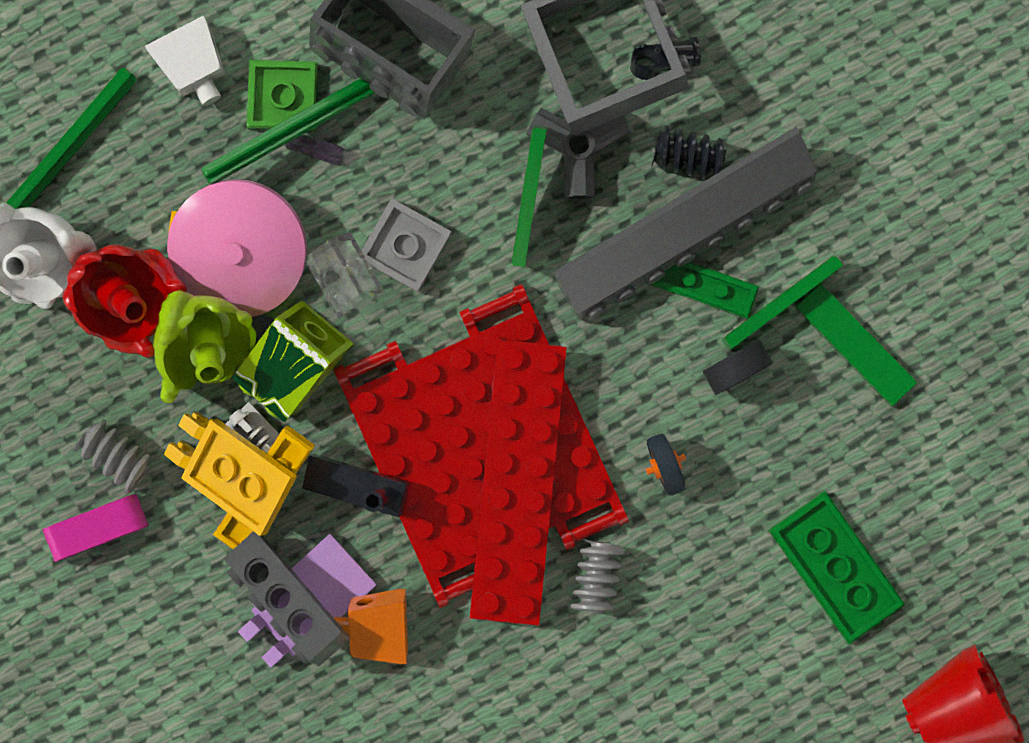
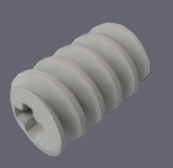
(113, 456)
(597, 577)

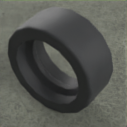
(737, 367)

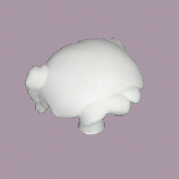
(37, 254)

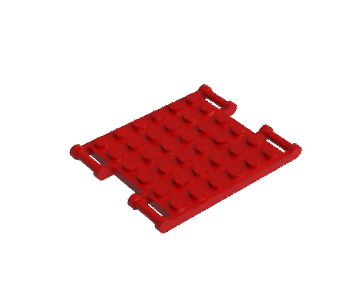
(432, 430)

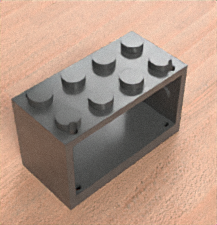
(417, 17)

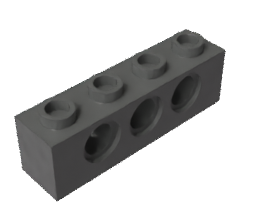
(325, 634)

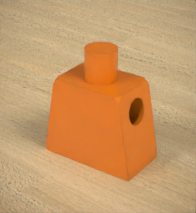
(378, 626)

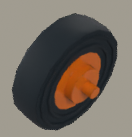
(666, 464)

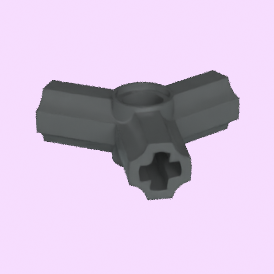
(578, 167)

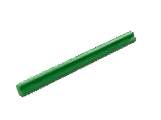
(286, 131)
(73, 139)

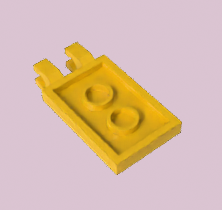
(232, 472)

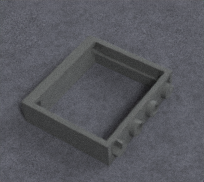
(623, 101)

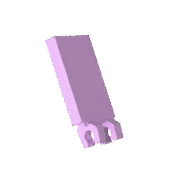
(332, 579)

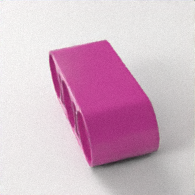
(95, 527)

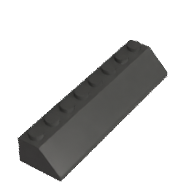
(687, 225)

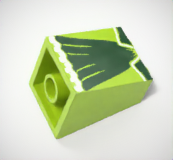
(291, 360)

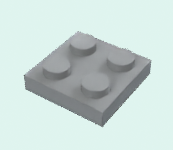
(405, 245)

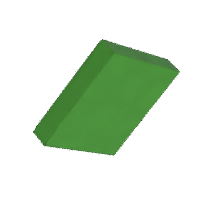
(279, 91)

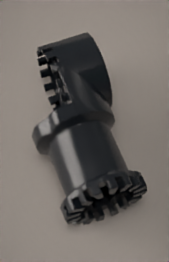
(656, 54)

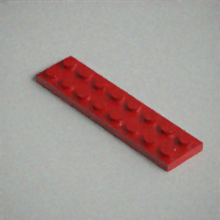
(518, 482)

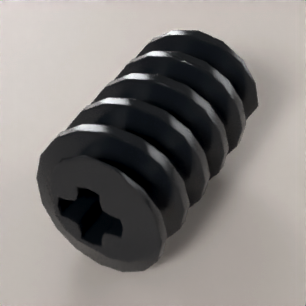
(689, 152)

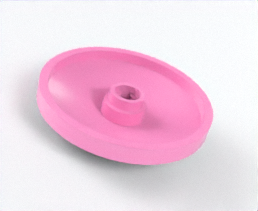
(238, 245)

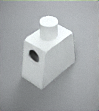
(190, 59)

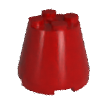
(963, 704)

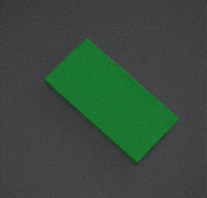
(836, 567)

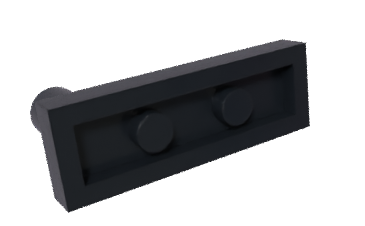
(356, 485)

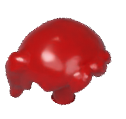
(120, 295)

